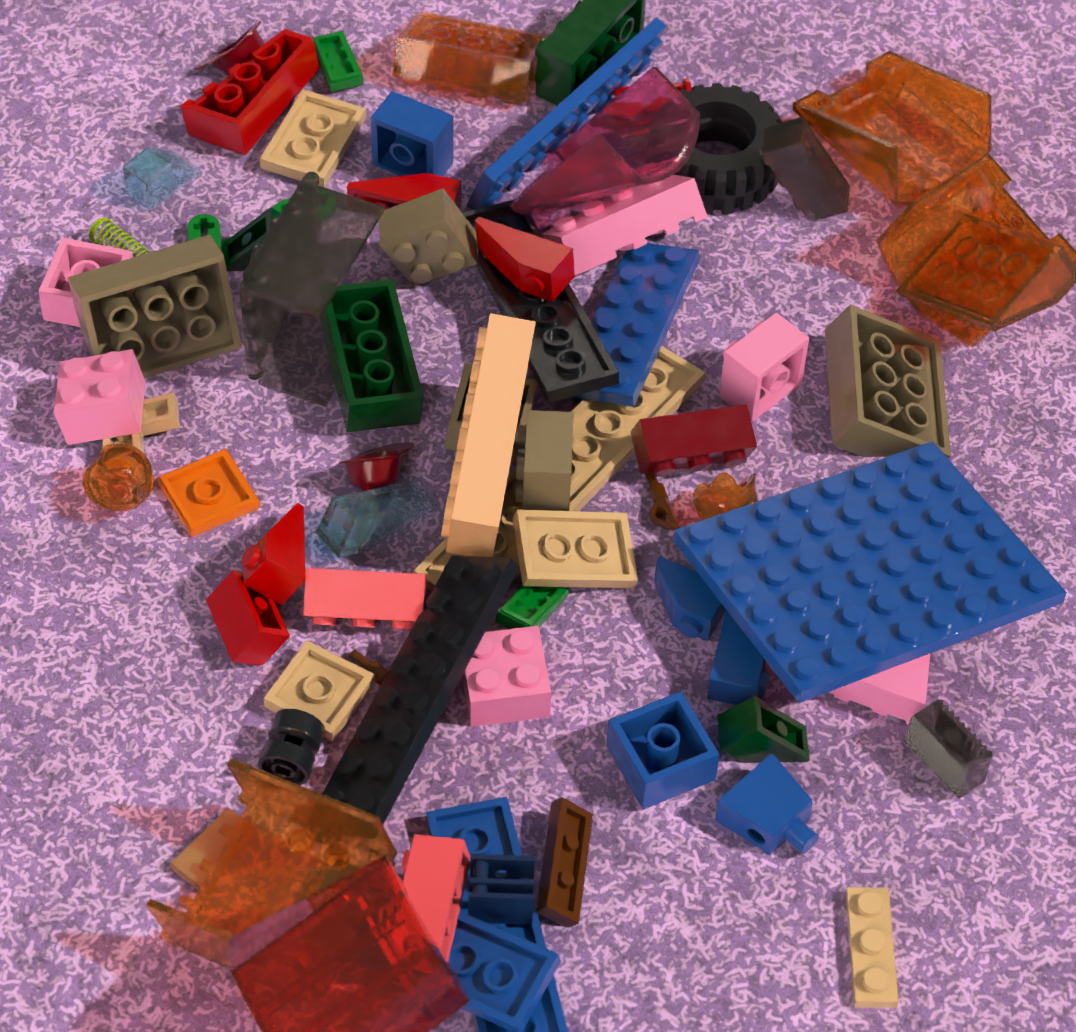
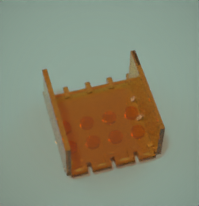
(274, 856)

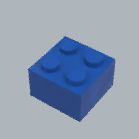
(411, 137)
(662, 750)

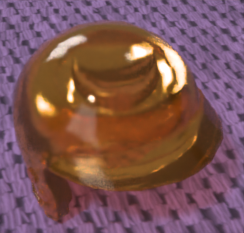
(119, 478)
(723, 495)

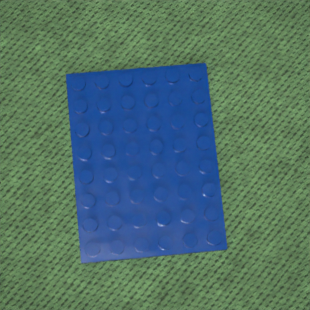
(867, 570)

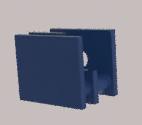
(501, 896)

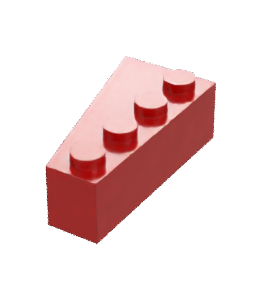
(254, 93)

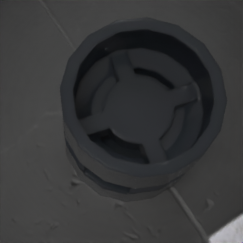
(292, 745)

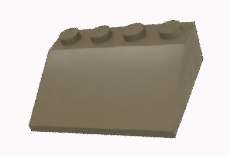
(161, 304)
(884, 386)

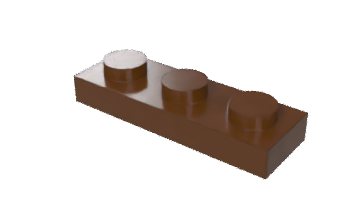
(564, 863)

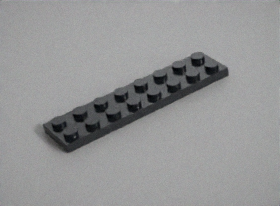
(565, 347)
(420, 683)

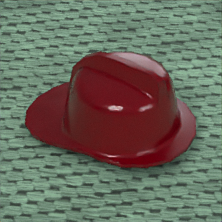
(236, 52)
(377, 466)

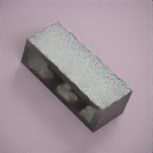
(805, 169)

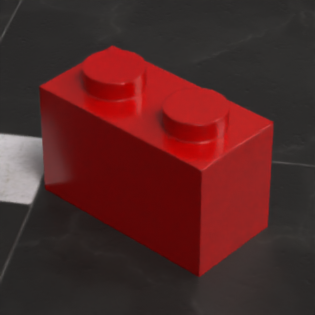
(246, 621)

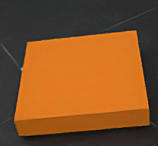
(208, 492)

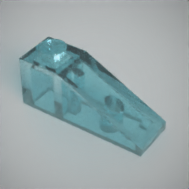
(367, 518)

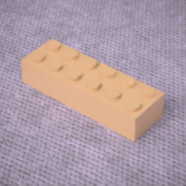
(487, 436)

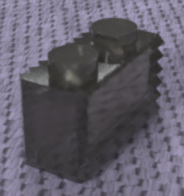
(948, 748)

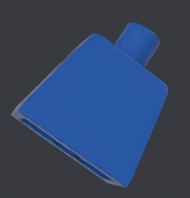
(768, 809)

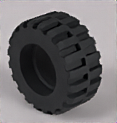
(738, 120)

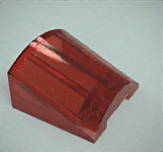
(346, 962)

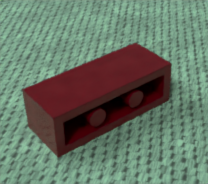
(693, 440)

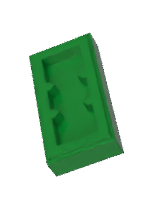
(337, 61)
(531, 606)

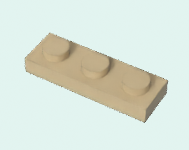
(871, 947)

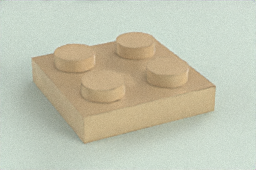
(321, 686)

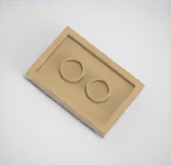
(313, 137)
(575, 549)

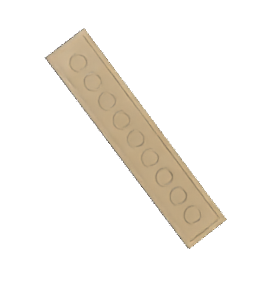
(598, 449)

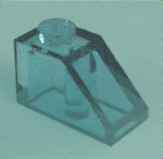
(157, 175)

